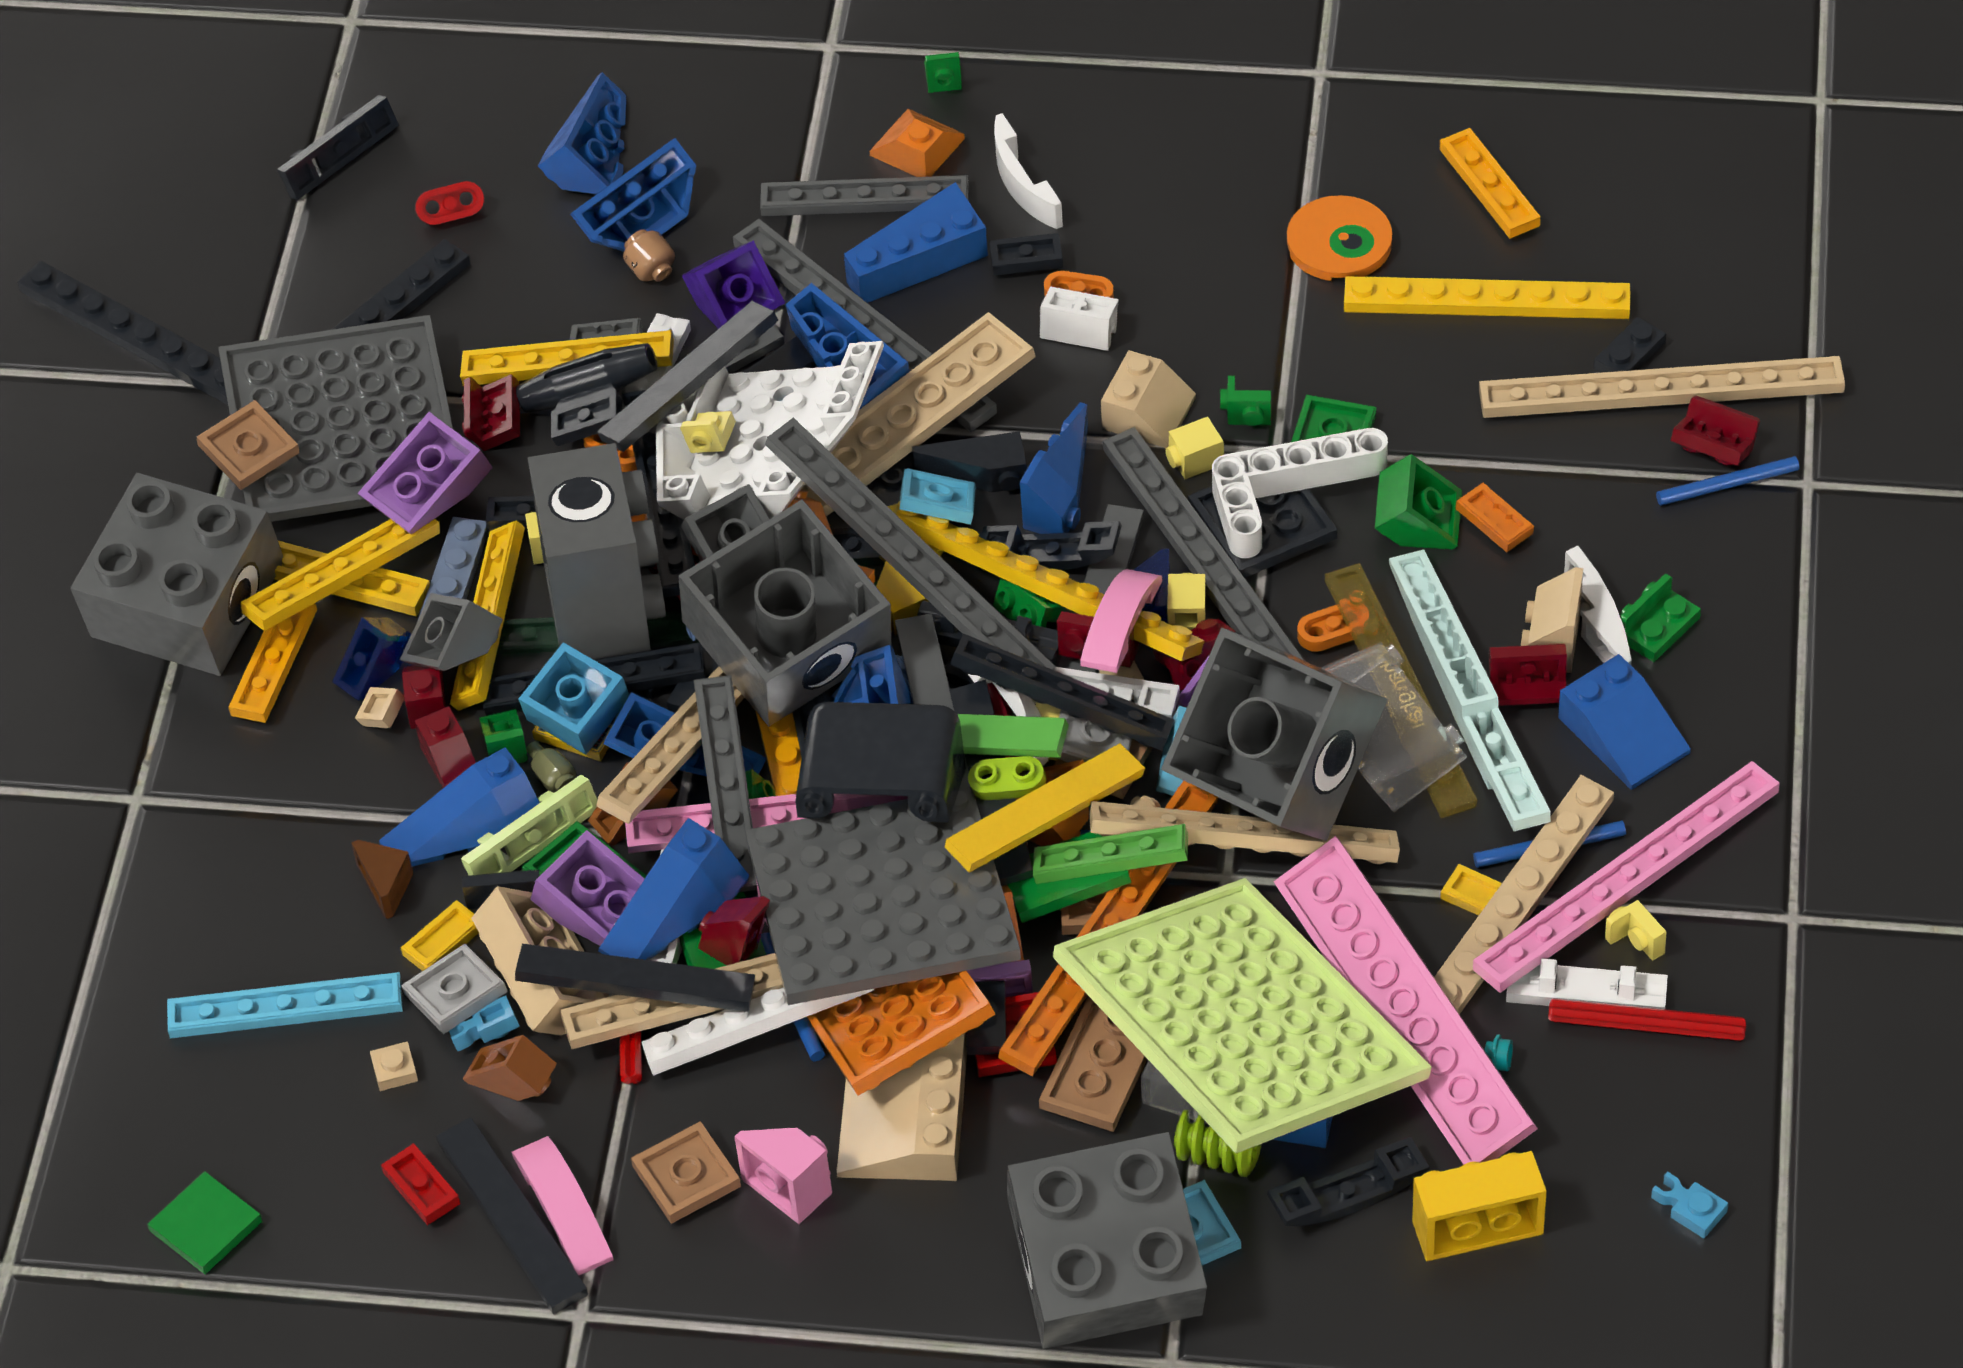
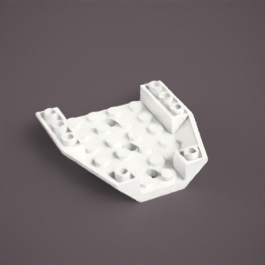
(818, 398)

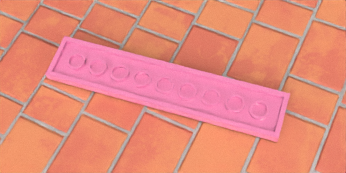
(1375, 956)

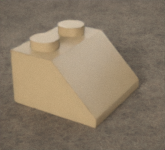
(1146, 397)
(1556, 613)

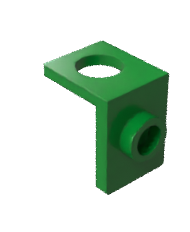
(943, 72)

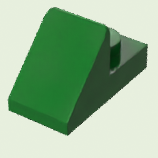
(504, 731)

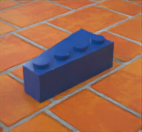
(917, 246)
(830, 331)

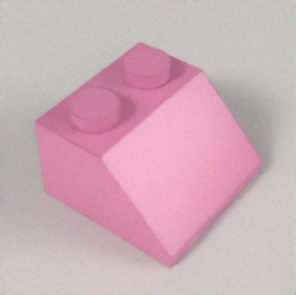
(785, 1169)

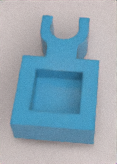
(489, 1023)
(1692, 1207)

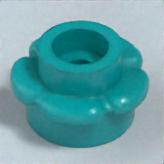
(1500, 1052)

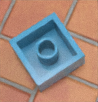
(574, 698)

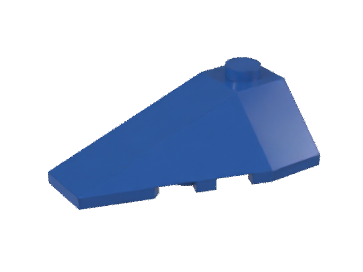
(589, 142)
(1055, 478)
(643, 719)
(473, 804)
(680, 889)

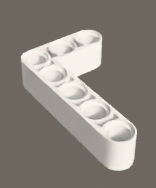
(1285, 469)

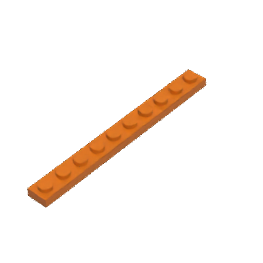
(1061, 995)

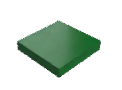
(1330, 416)
(204, 1222)

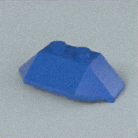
(647, 197)
(875, 679)

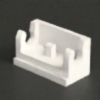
(1078, 318)

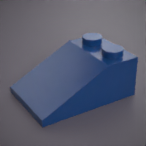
(1622, 722)

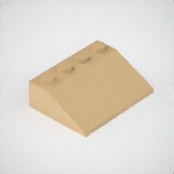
(908, 1121)

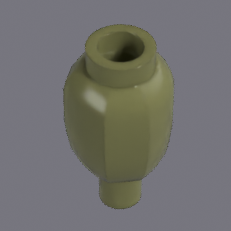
(550, 767)

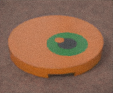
(1339, 237)

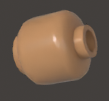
(649, 255)

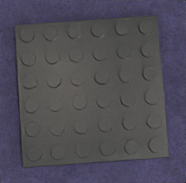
(344, 402)
(877, 900)

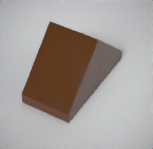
(385, 872)

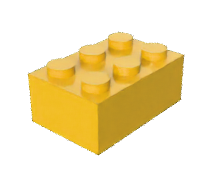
(1479, 1205)

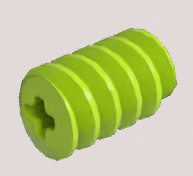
(1204, 1143)

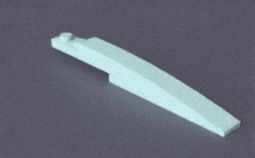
(1468, 692)

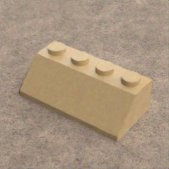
(513, 919)

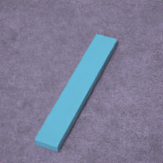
(284, 1005)

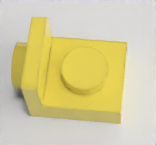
(708, 432)
(1640, 927)

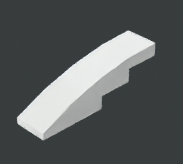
(1600, 618)

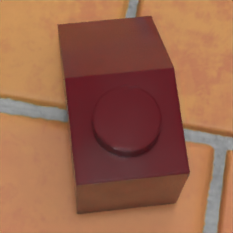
(422, 691)
(444, 745)
(734, 929)

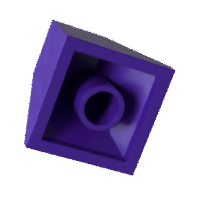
(731, 282)

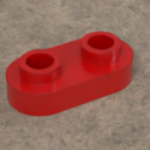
(449, 203)

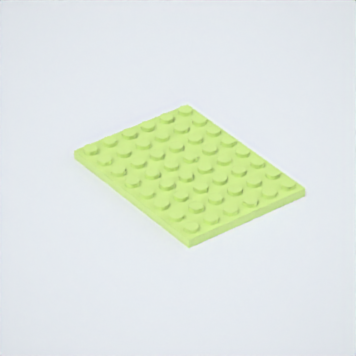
(1241, 1014)

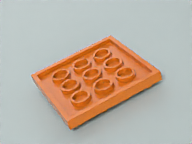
(899, 1025)

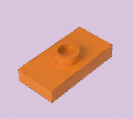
(1494, 517)

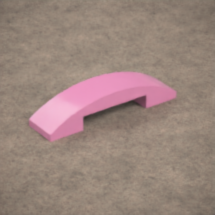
(1116, 617)
(563, 1204)

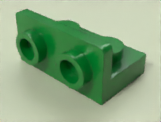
(1017, 601)
(1658, 619)

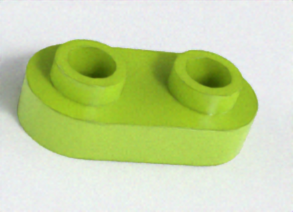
(1005, 777)

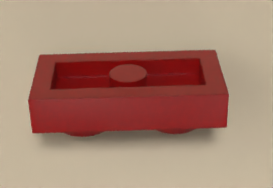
(420, 1184)

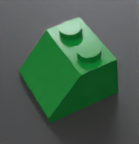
(1417, 506)

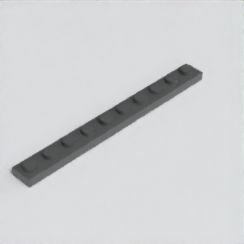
(797, 271)
(1193, 540)
(896, 541)

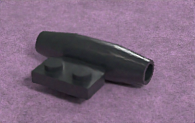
(585, 389)

